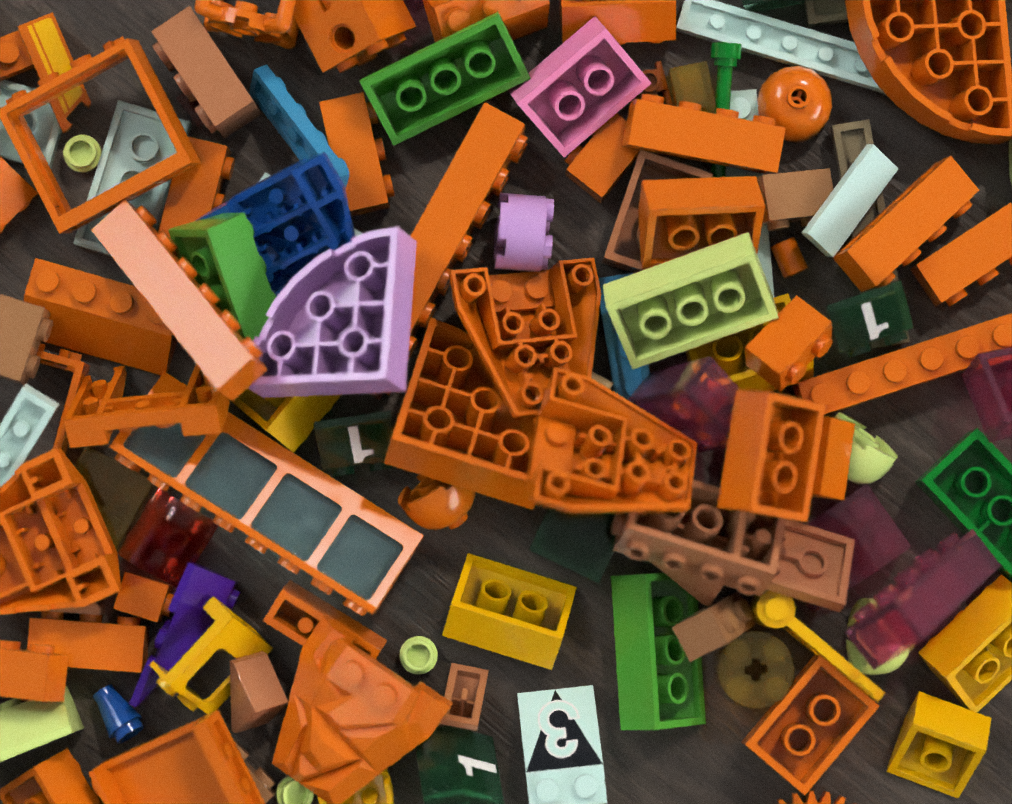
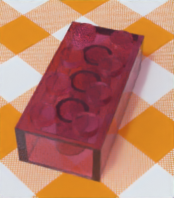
(921, 597)

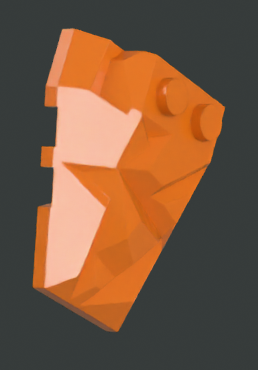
(349, 716)

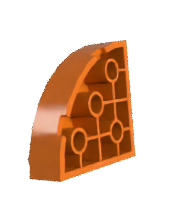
(940, 62)
(458, 423)

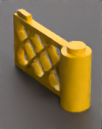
(778, 611)

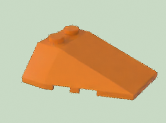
(53, 540)

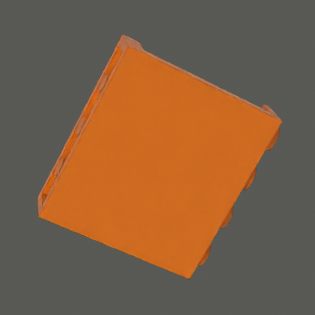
(179, 767)

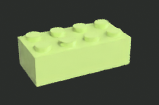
(690, 301)

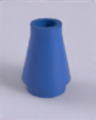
(118, 716)

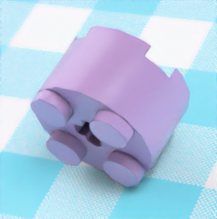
(522, 232)

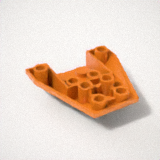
(530, 325)
(605, 453)

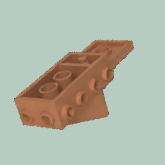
(738, 550)

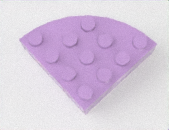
(342, 321)

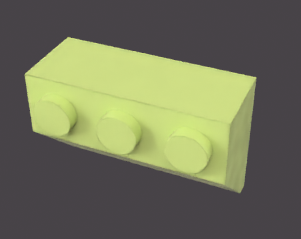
(35, 724)

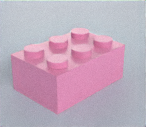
(579, 87)

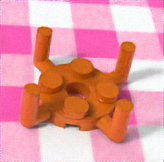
(244, 20)

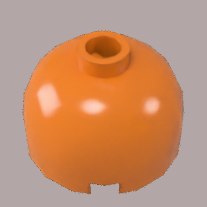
(810, 92)
(436, 504)

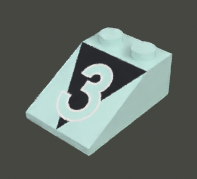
(562, 746)

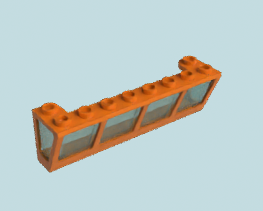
(277, 503)

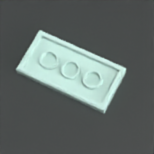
(131, 146)

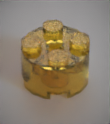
(770, 684)

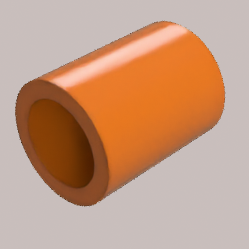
(789, 257)

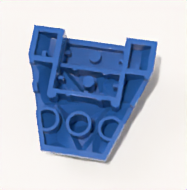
(294, 216)

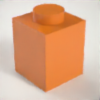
(144, 597)

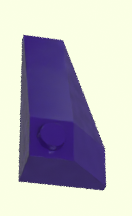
(187, 623)

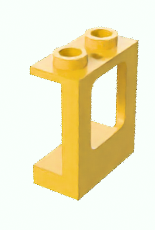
(226, 633)

